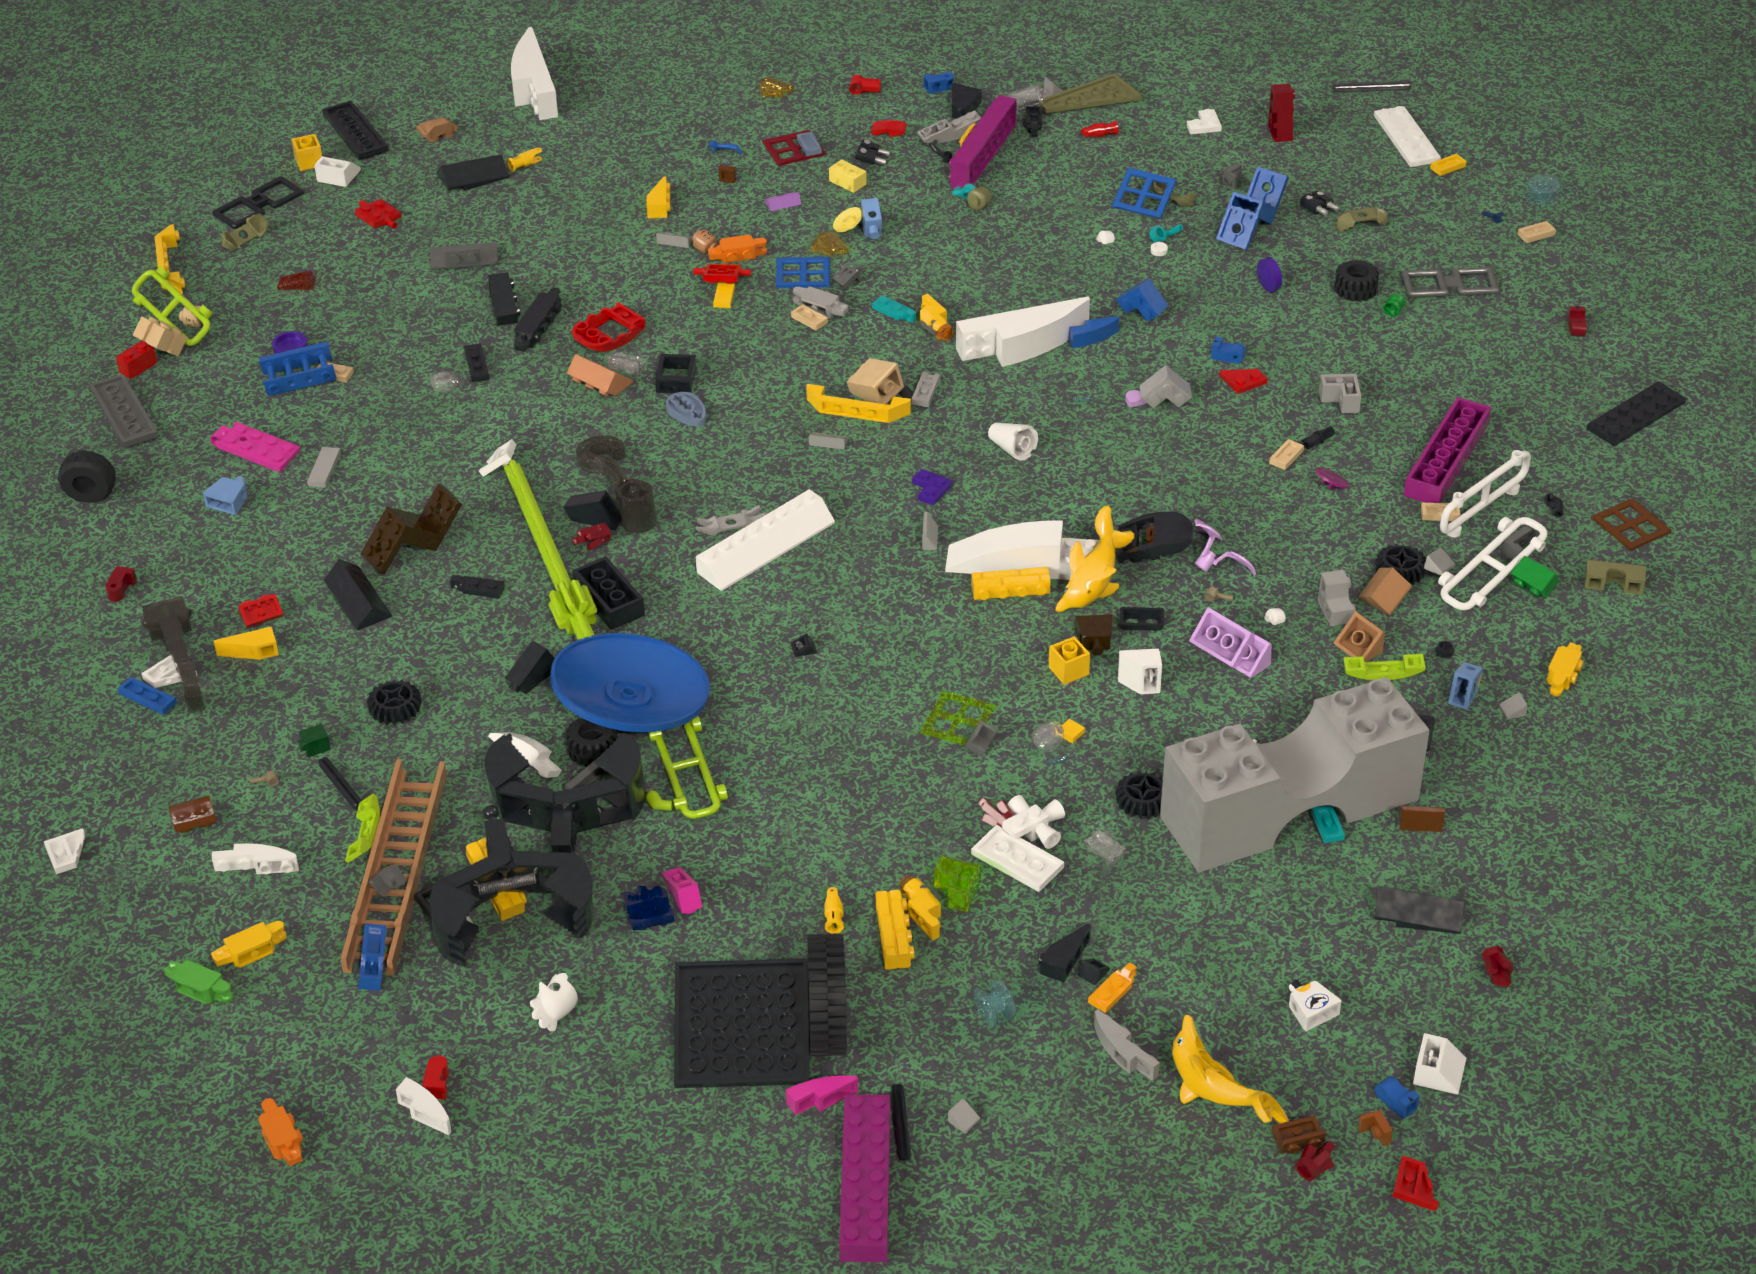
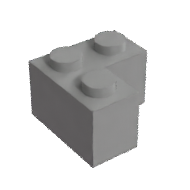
(1165, 385)
(1341, 389)
(1335, 598)

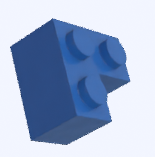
(1145, 298)

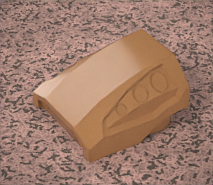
(434, 128)

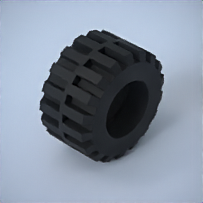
(1356, 280)
(588, 741)

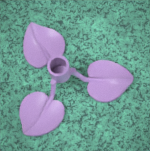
(1207, 557)

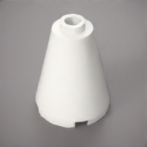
(1014, 438)

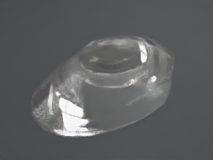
(445, 381)
(1048, 736)

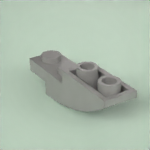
(947, 131)
(1118, 1044)

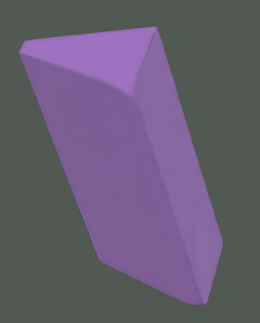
(783, 201)

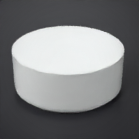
(1159, 249)

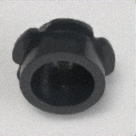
(1445, 649)

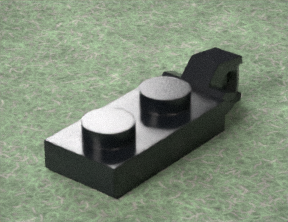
(1034, 119)
(477, 586)

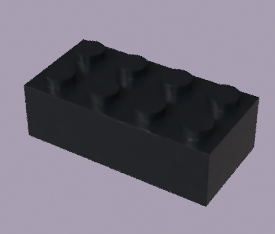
(612, 593)

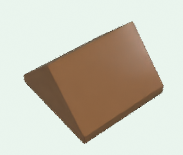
(1385, 590)
(1361, 638)

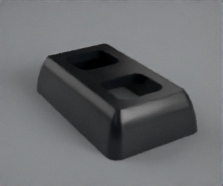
(1142, 615)

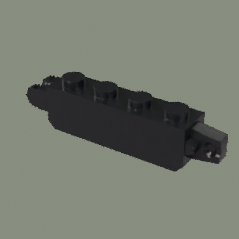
(537, 319)

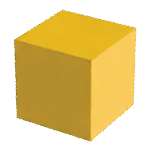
(306, 151)
(1069, 660)

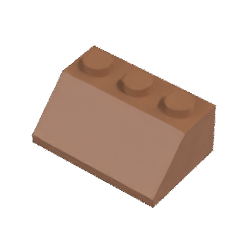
(597, 376)

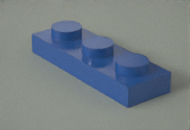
(147, 695)

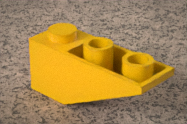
(659, 200)
(248, 645)

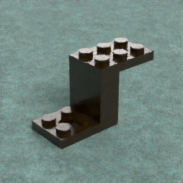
(411, 528)

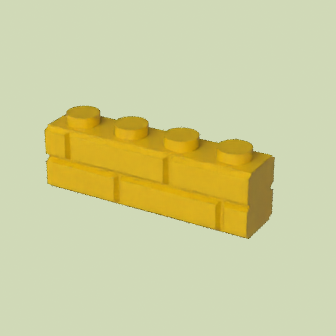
(1010, 583)
(506, 903)
(893, 930)

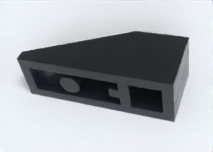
(1064, 954)

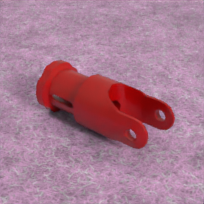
(1100, 129)

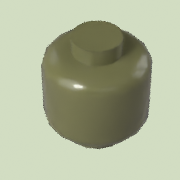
(979, 198)

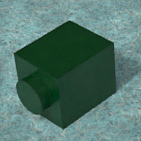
(314, 740)

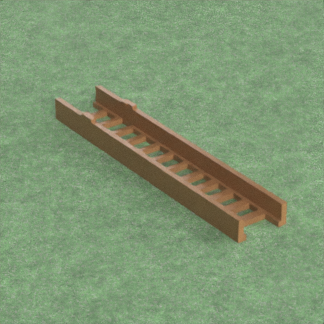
(376, 859)

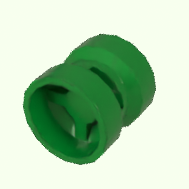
(1394, 305)

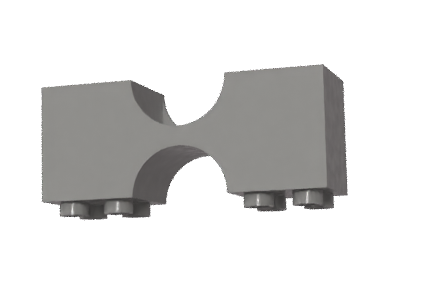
(1235, 795)

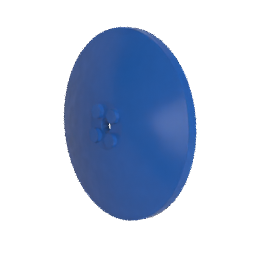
(661, 681)

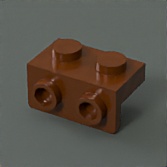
(192, 814)
(1296, 1134)

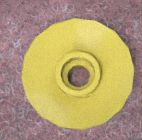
(847, 219)

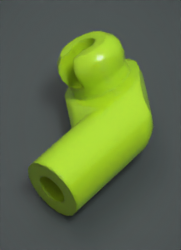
(657, 803)

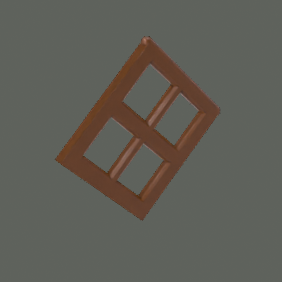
(1645, 516)

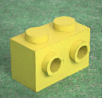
(847, 176)

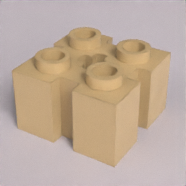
(160, 335)

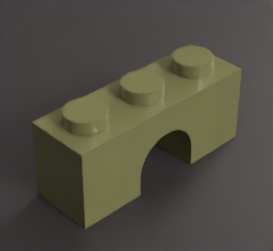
(1629, 576)

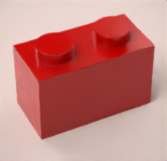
(136, 359)

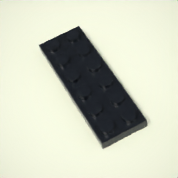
(355, 130)
(1636, 413)

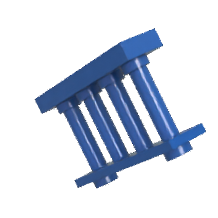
(297, 358)

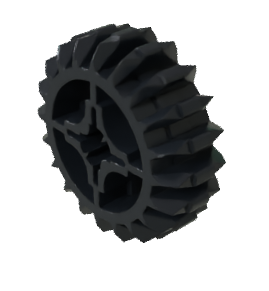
(1405, 560)
(394, 703)
(1131, 798)

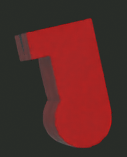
(435, 1076)

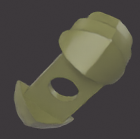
(1184, 201)
(1348, 218)
(255, 227)

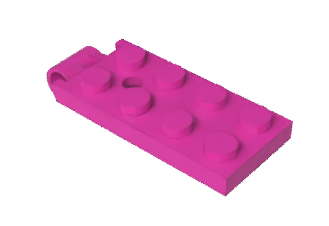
(255, 446)

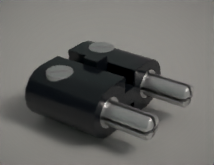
(869, 151)
(1318, 203)

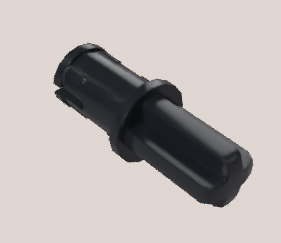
(1318, 437)

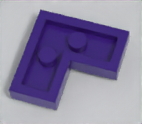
(933, 484)

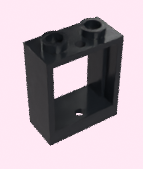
(665, 383)

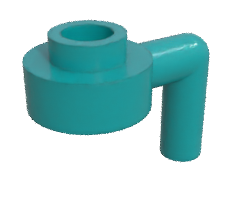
(964, 191)
(1159, 234)

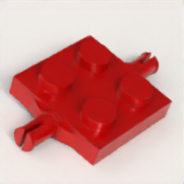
(378, 213)
(721, 273)

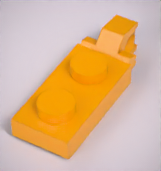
(1113, 988)

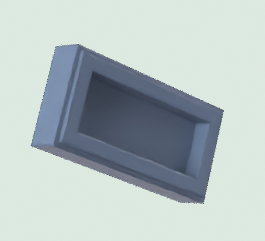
(809, 144)

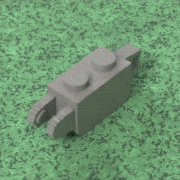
(820, 301)

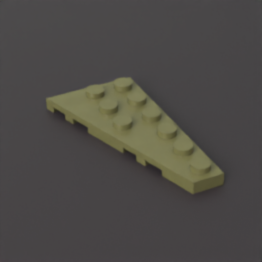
(1099, 92)

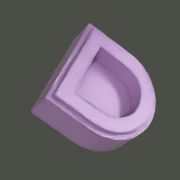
(1133, 398)

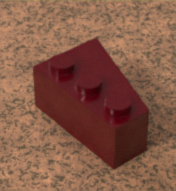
(1281, 112)

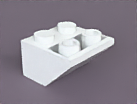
(335, 171)
(1140, 670)
(1439, 1065)

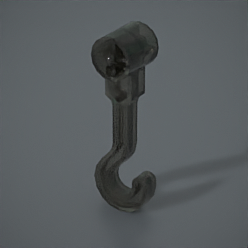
(632, 496)
(168, 622)

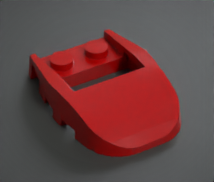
(591, 337)

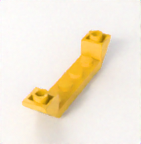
(167, 239)
(897, 409)

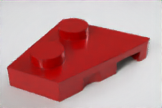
(1243, 379)
(1413, 1184)

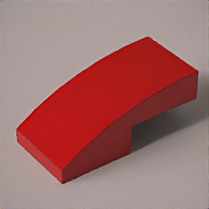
(893, 127)

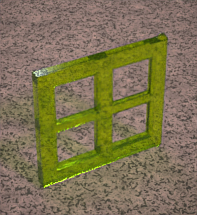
(956, 718)

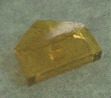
(774, 87)
(829, 243)

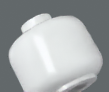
(1105, 237)
(1275, 616)

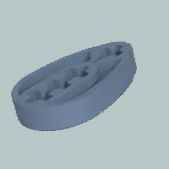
(693, 414)

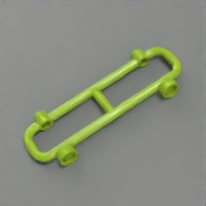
(161, 275)
(716, 793)

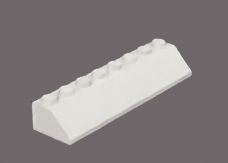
(764, 540)

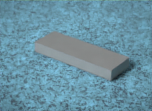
(324, 467)

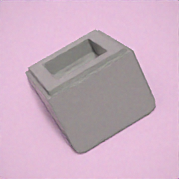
(1514, 707)
(963, 1116)

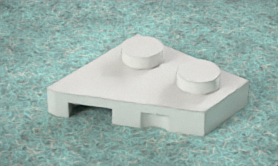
(500, 457)
(162, 673)
(65, 850)

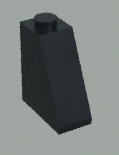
(964, 99)
(593, 509)
(530, 668)

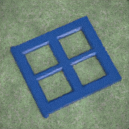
(1150, 177)
(803, 272)

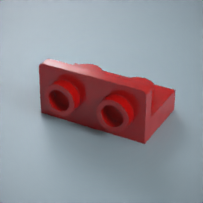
(260, 610)

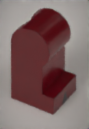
(1577, 321)
(119, 581)

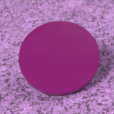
(1331, 477)

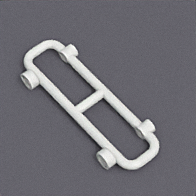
(1510, 487)
(1507, 527)

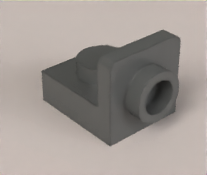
(1232, 175)
(847, 276)
(387, 879)

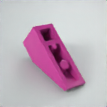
(682, 890)

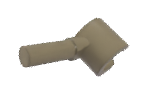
(1213, 593)
(270, 778)

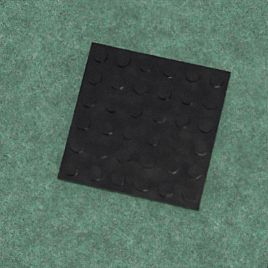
(741, 1023)

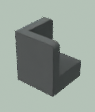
(980, 738)

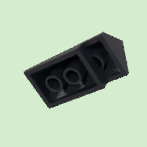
(473, 172)
(356, 595)
(1419, 910)

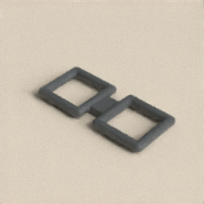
(1450, 283)

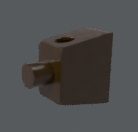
(1094, 632)

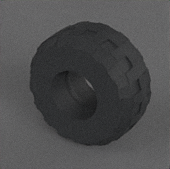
(86, 476)

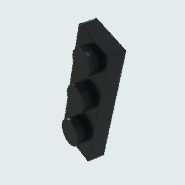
(476, 362)

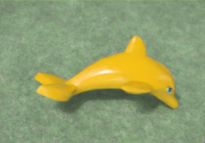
(1093, 572)
(1212, 1081)

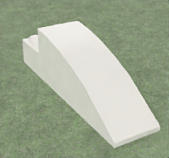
(531, 78)
(1021, 332)
(1017, 548)

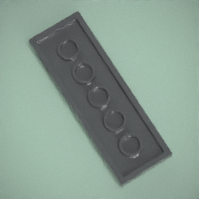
(123, 410)

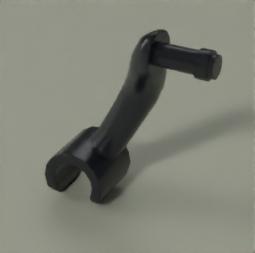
(947, 155)

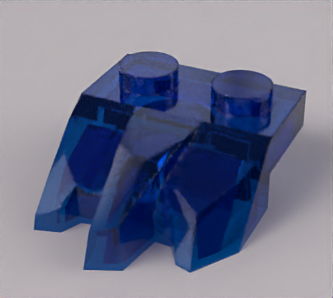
(648, 908)

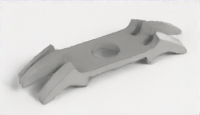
(716, 525)

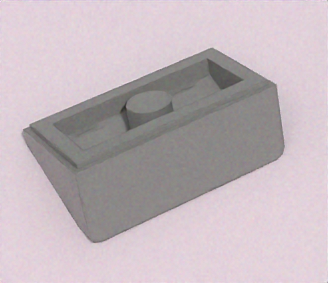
(674, 239)
(828, 440)
(930, 533)
(1438, 562)

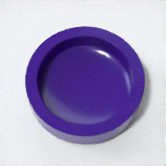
(1269, 274)
(289, 341)

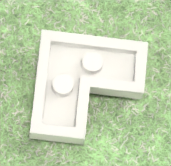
(1208, 122)

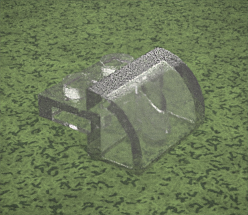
(1028, 96)

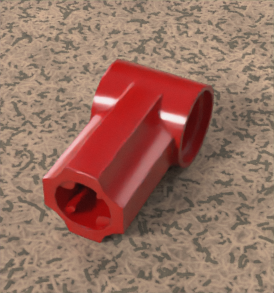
(864, 85)

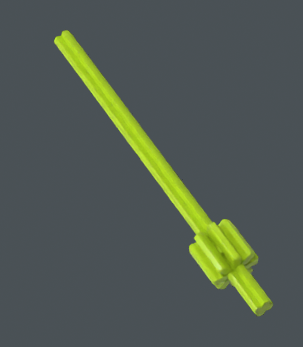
(570, 602)

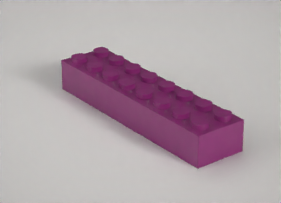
(983, 141)
(1447, 451)
(865, 1179)

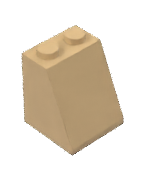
(876, 381)

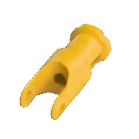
(524, 159)
(833, 911)

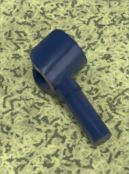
(1495, 217)

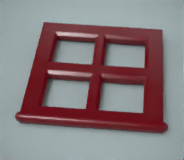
(792, 147)

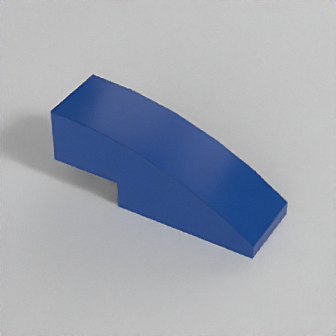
(1093, 331)
(372, 957)

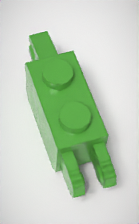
(199, 982)

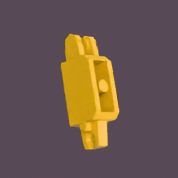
(1564, 668)
(250, 944)

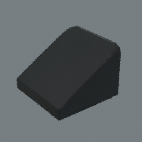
(803, 646)
(1093, 971)

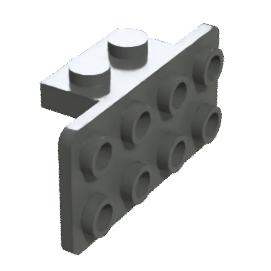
(463, 255)

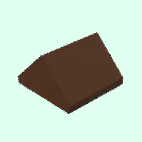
(1421, 818)

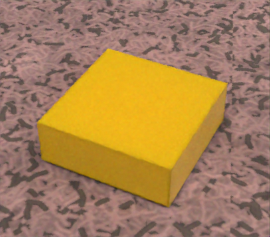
(1072, 730)

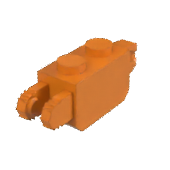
(738, 249)
(280, 1133)

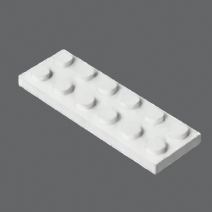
(1407, 136)

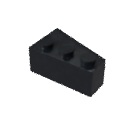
(503, 298)

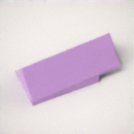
(1232, 643)

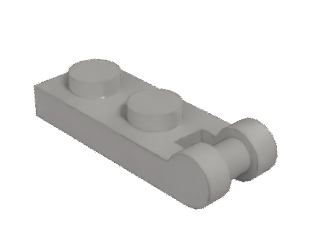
(925, 389)

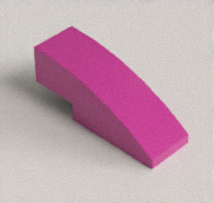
(820, 1092)

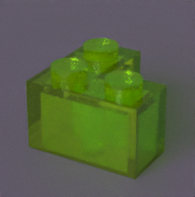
(959, 879)

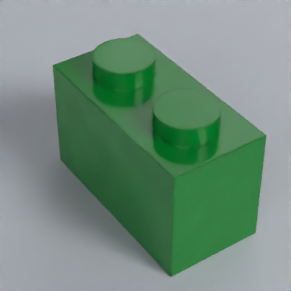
(1534, 577)

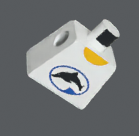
(1312, 1004)

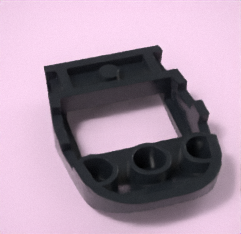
(1171, 535)

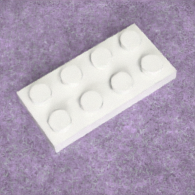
(1017, 858)

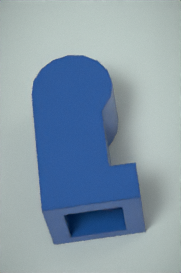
(938, 82)
(1227, 352)
(1397, 1097)

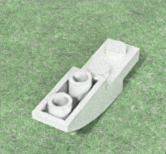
(534, 751)
(263, 858)

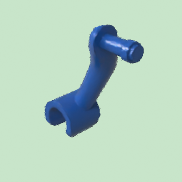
(723, 146)

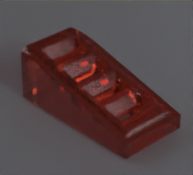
(297, 281)

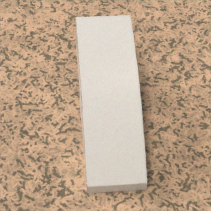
(423, 1105)

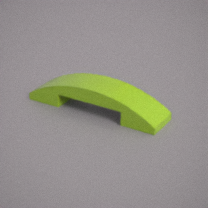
(1409, 666)
(369, 814)

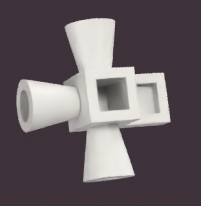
(1034, 821)

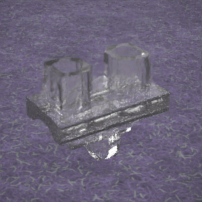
(1105, 846)

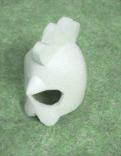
(553, 1005)

